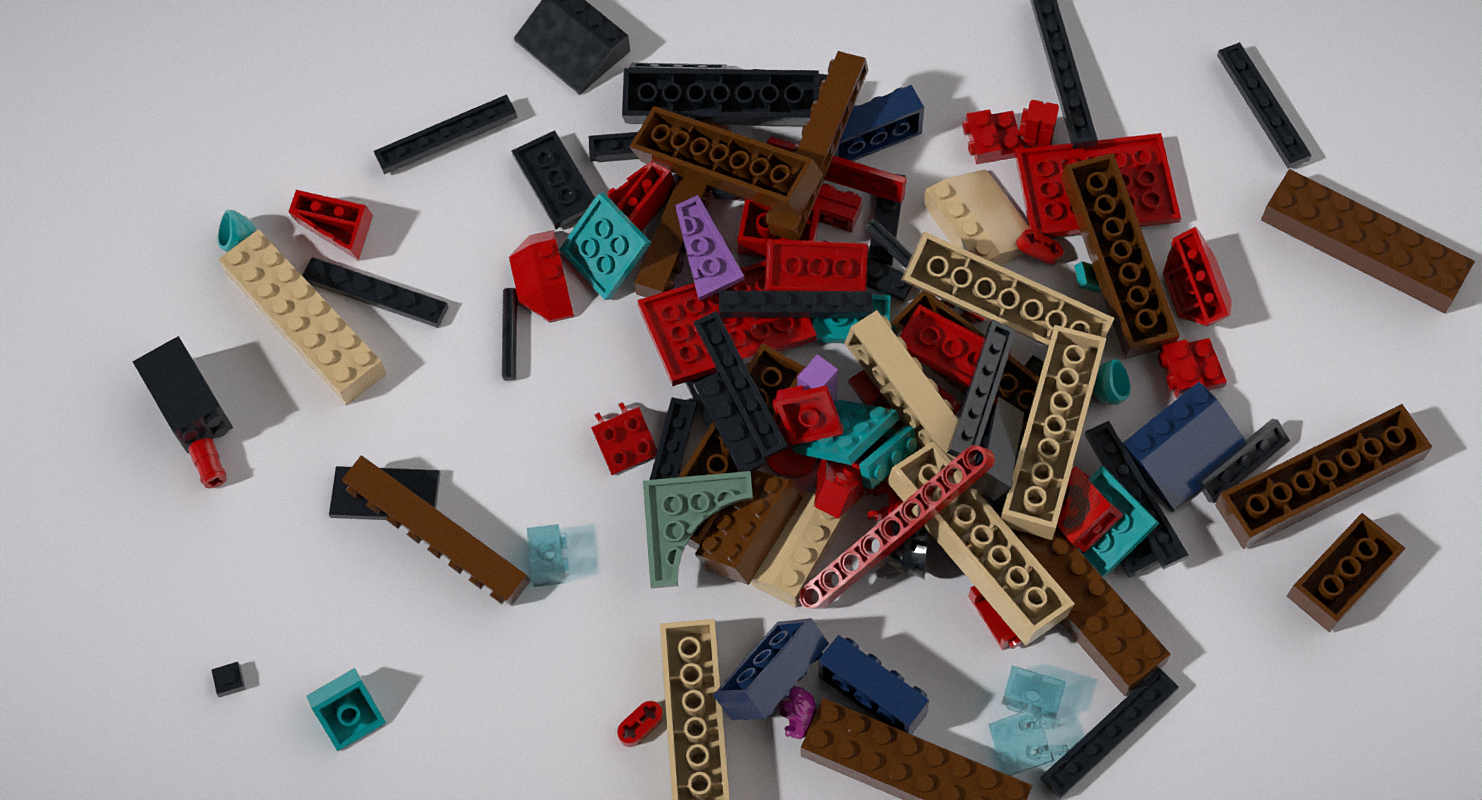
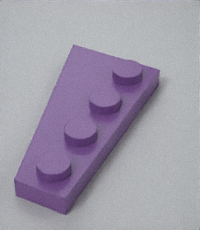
(707, 252)

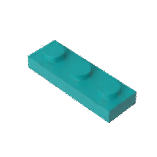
(892, 452)

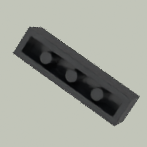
(1002, 438)

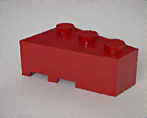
(643, 193)
(333, 219)
(838, 487)

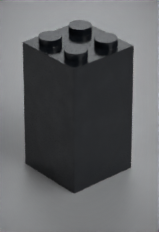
(182, 393)

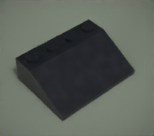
(573, 41)

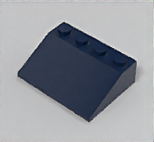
(1183, 445)

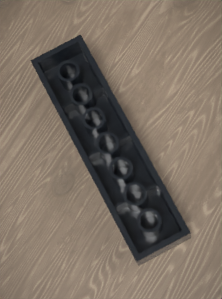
(721, 95)

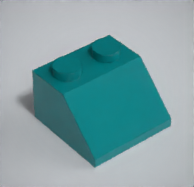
(345, 709)

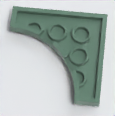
(677, 509)

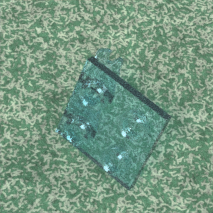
(1022, 741)

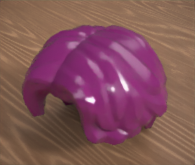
(799, 710)

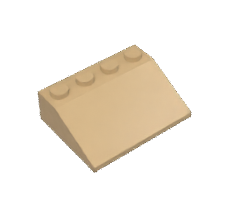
(976, 216)
(798, 551)

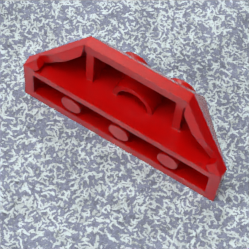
(541, 277)
(1196, 280)

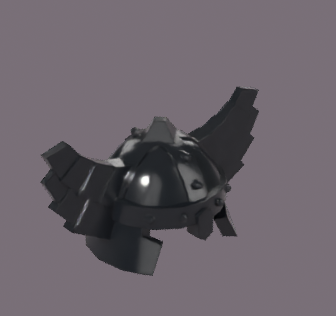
(908, 557)

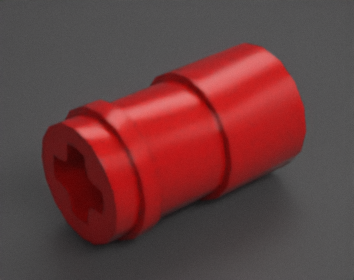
(207, 463)

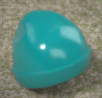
(233, 229)
(1112, 383)

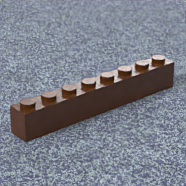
(823, 132)
(667, 246)
(436, 530)

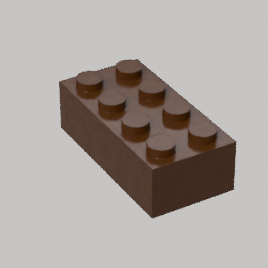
(749, 528)
(1345, 572)

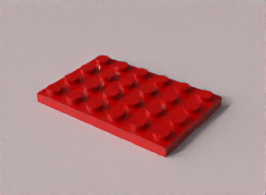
(1142, 167)
(671, 318)

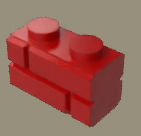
(1038, 124)
(838, 207)

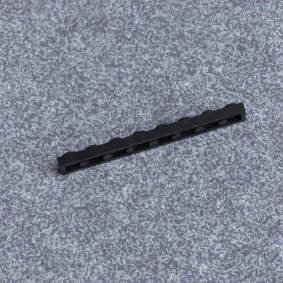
(1064, 74)

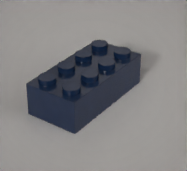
(881, 124)
(771, 670)
(872, 686)

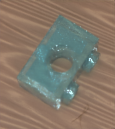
(544, 540)
(1024, 680)

